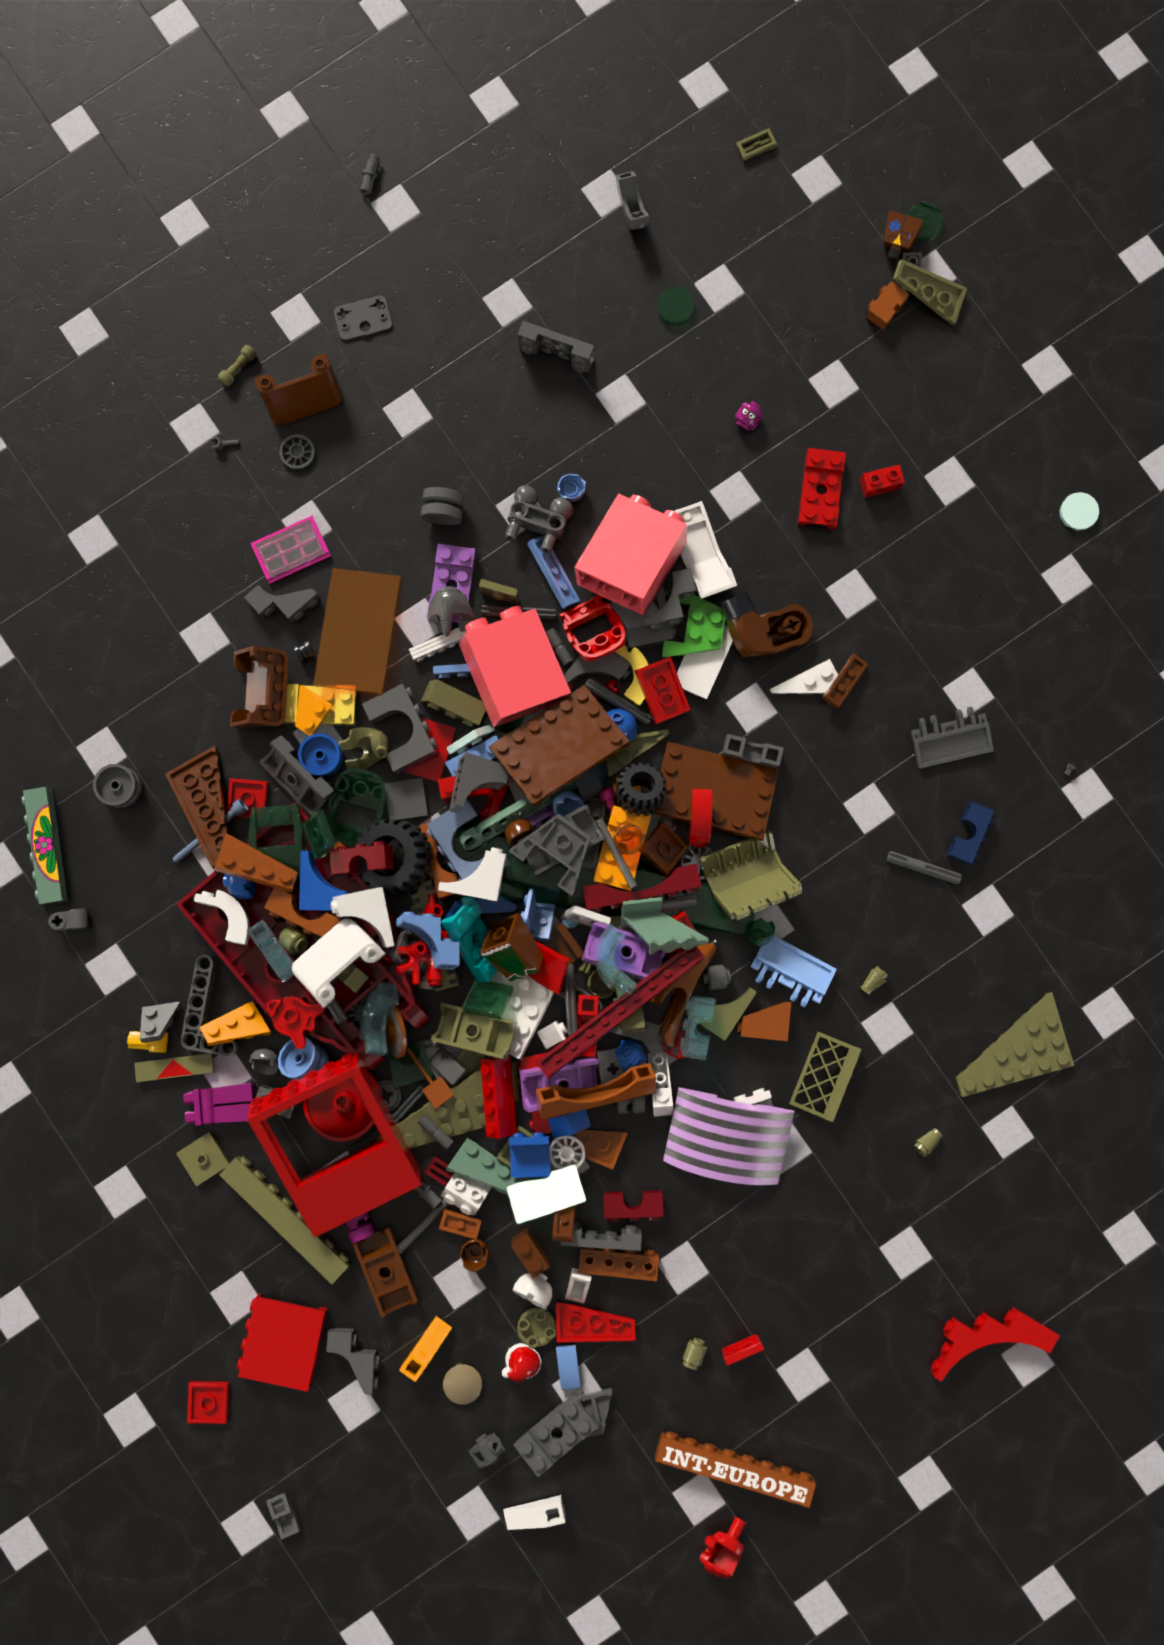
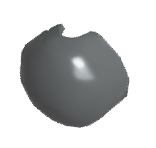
(264, 1061)

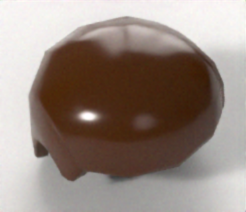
(517, 830)
(474, 1255)

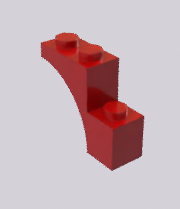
(587, 1009)

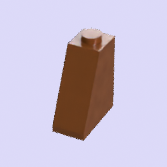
(767, 1023)

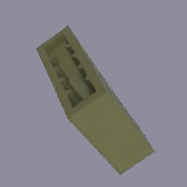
(728, 1014)

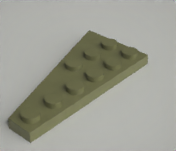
(456, 1116)

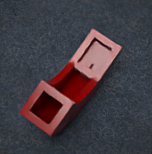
(700, 817)

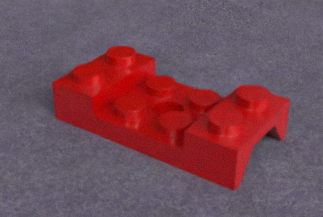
(825, 470)

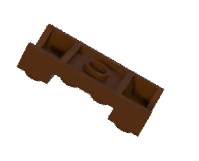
(382, 1251)

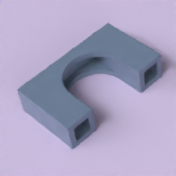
(444, 830)

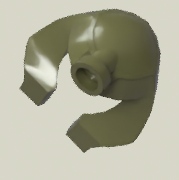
(373, 743)

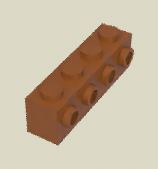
(619, 1263)

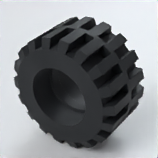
(641, 776)

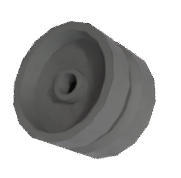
(442, 506)
(119, 776)

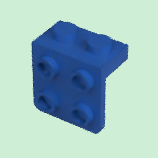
(529, 1155)

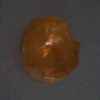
(627, 838)

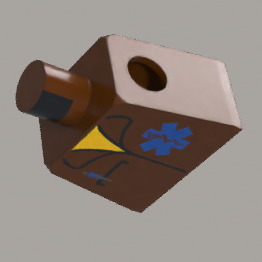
(901, 233)

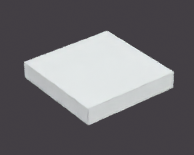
(585, 916)

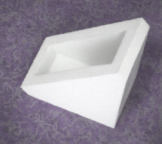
(578, 1286)

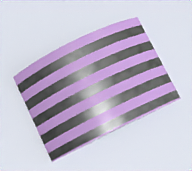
(728, 1138)

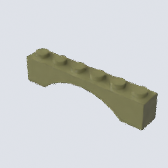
(635, 1022)

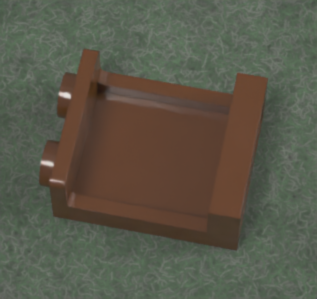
(564, 943)

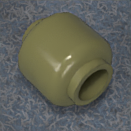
(293, 939)

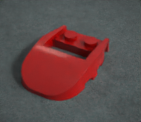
(601, 644)

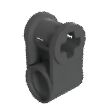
(72, 920)

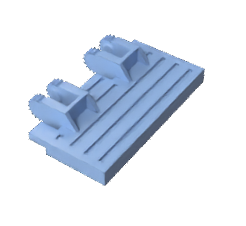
(794, 968)

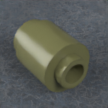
(694, 1353)

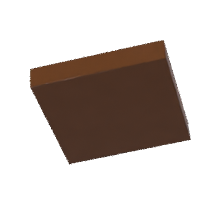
(663, 848)

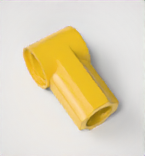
(156, 1046)

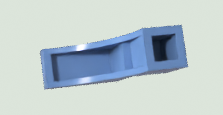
(444, 951)

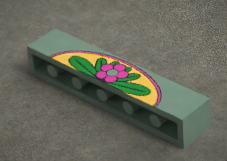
(45, 846)

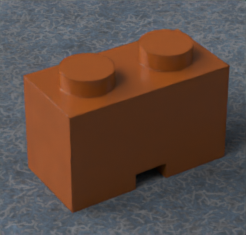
(889, 302)

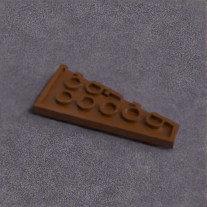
(200, 794)

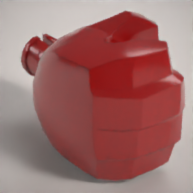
(723, 1551)

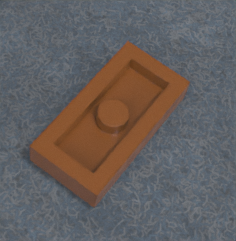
(460, 1224)

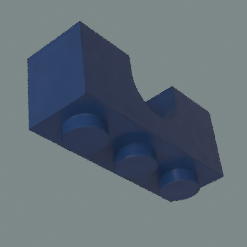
(979, 819)

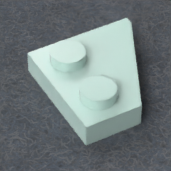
(472, 738)

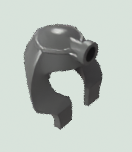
(444, 605)

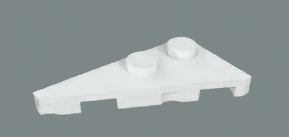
(809, 682)

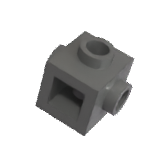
(487, 1450)

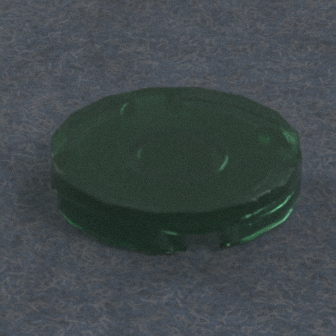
(932, 219)
(675, 305)

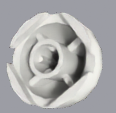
(534, 1289)

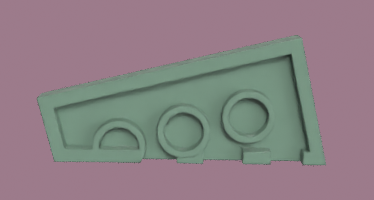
(480, 1165)

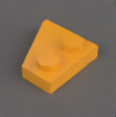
(311, 711)

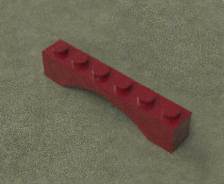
(680, 879)

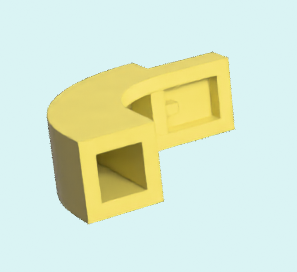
(637, 660)

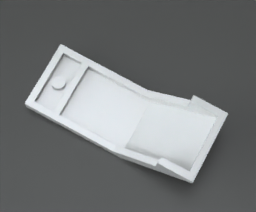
(703, 554)

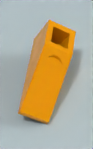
(425, 1349)

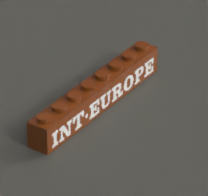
(735, 1469)

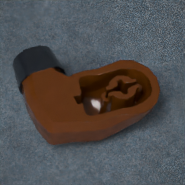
(767, 632)

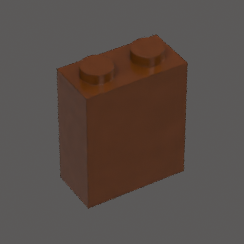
(530, 1252)

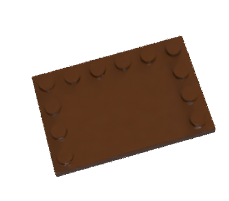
(559, 745)
(739, 789)

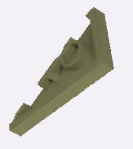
(635, 748)

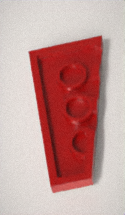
(590, 1325)

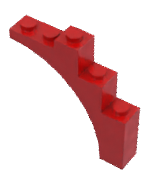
(987, 1330)

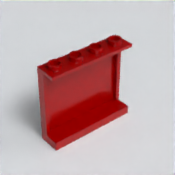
(281, 1343)

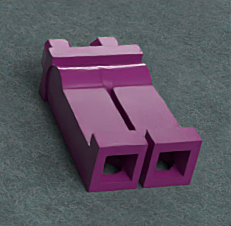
(206, 1099)

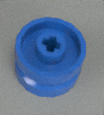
(310, 751)

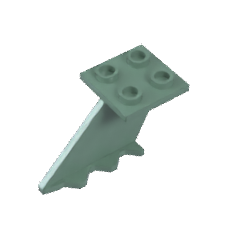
(657, 928)

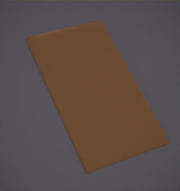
(357, 631)

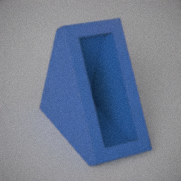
(569, 1123)

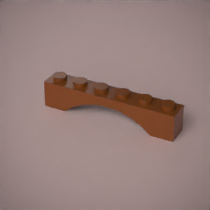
(559, 1100)

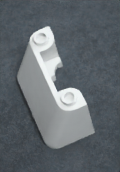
(331, 956)

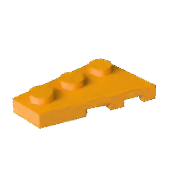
(237, 1024)

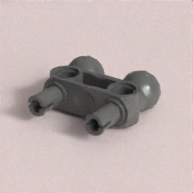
(537, 518)

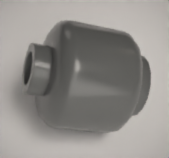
(716, 977)

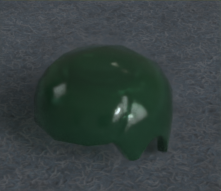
(759, 932)

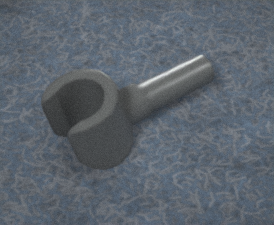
(221, 443)

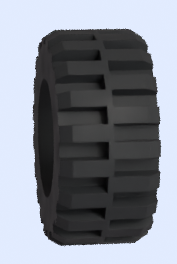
(416, 856)

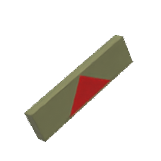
(174, 1067)

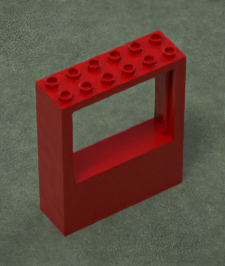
(355, 1181)

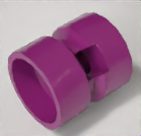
(361, 1231)

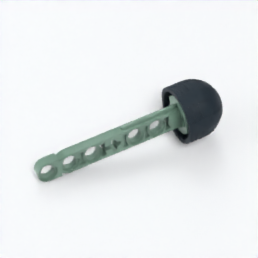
(586, 787)

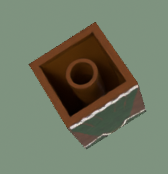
(512, 948)

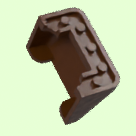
(302, 395)
(264, 687)

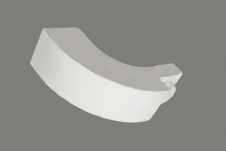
(236, 915)

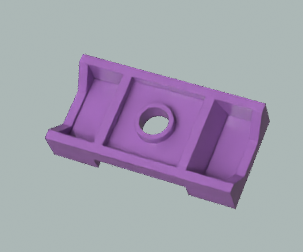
(456, 565)
(640, 961)
(577, 1075)

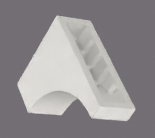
(485, 881)
(368, 906)

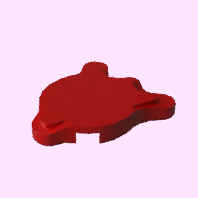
(294, 1016)

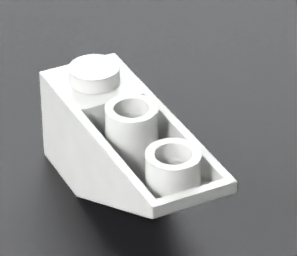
(553, 1034)
(662, 1098)
(536, 1514)

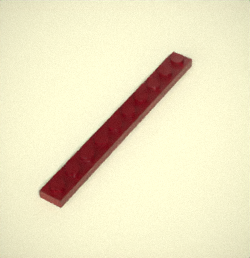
(619, 1011)

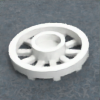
(567, 1152)

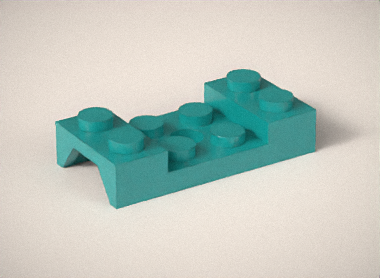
(461, 928)

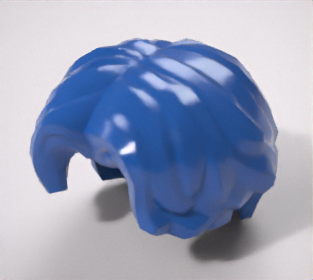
(630, 1054)

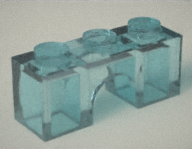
(271, 950)
(700, 1010)

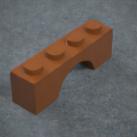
(437, 872)
(285, 905)

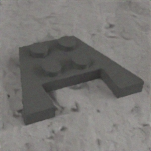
(563, 843)

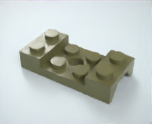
(492, 1038)

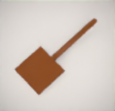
(438, 1091)

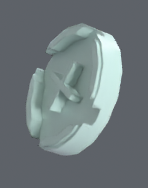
(1079, 511)

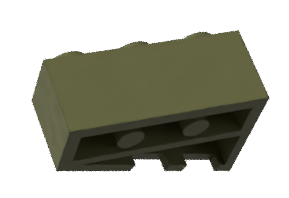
(454, 703)

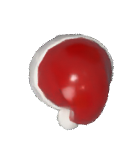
(521, 1362)

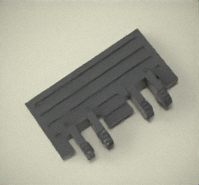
(954, 740)

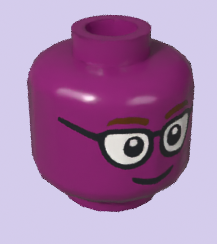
(749, 416)

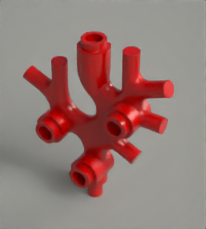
(420, 952)

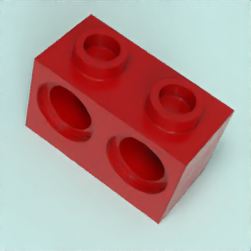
(882, 481)

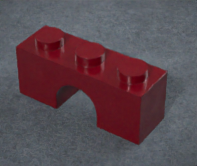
(346, 859)
(649, 1207)

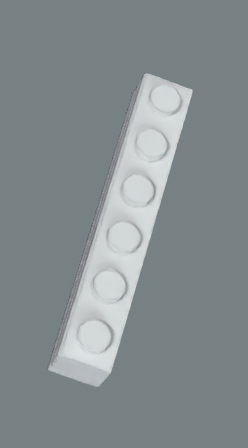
(436, 645)

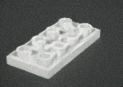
(701, 669)

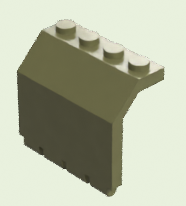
(749, 877)

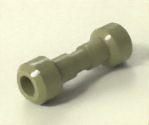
(227, 376)

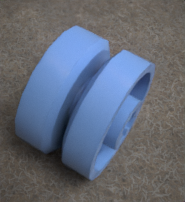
(298, 1062)

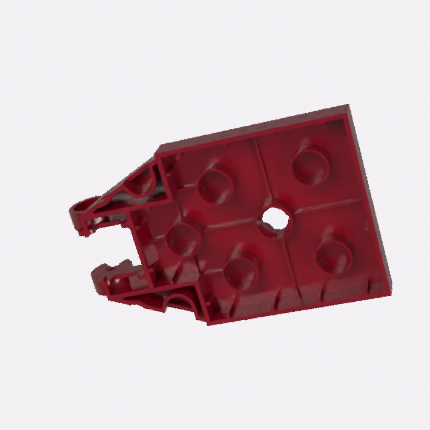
(259, 977)

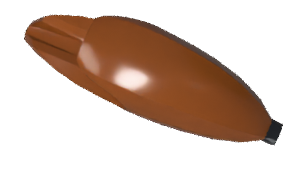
(681, 994)

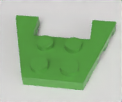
(703, 629)

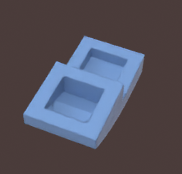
(568, 1367)

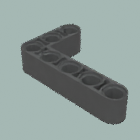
(202, 1012)

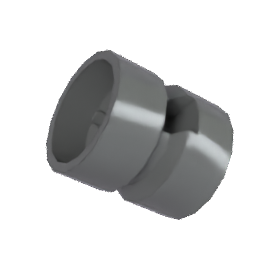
(636, 1105)

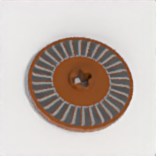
(395, 1034)

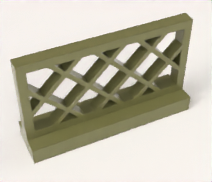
(842, 1081)

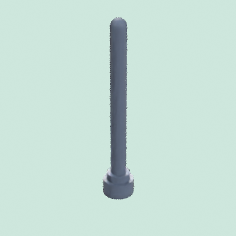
(238, 808)

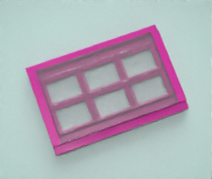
(290, 549)

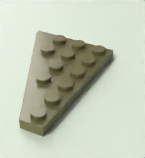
(1024, 1051)

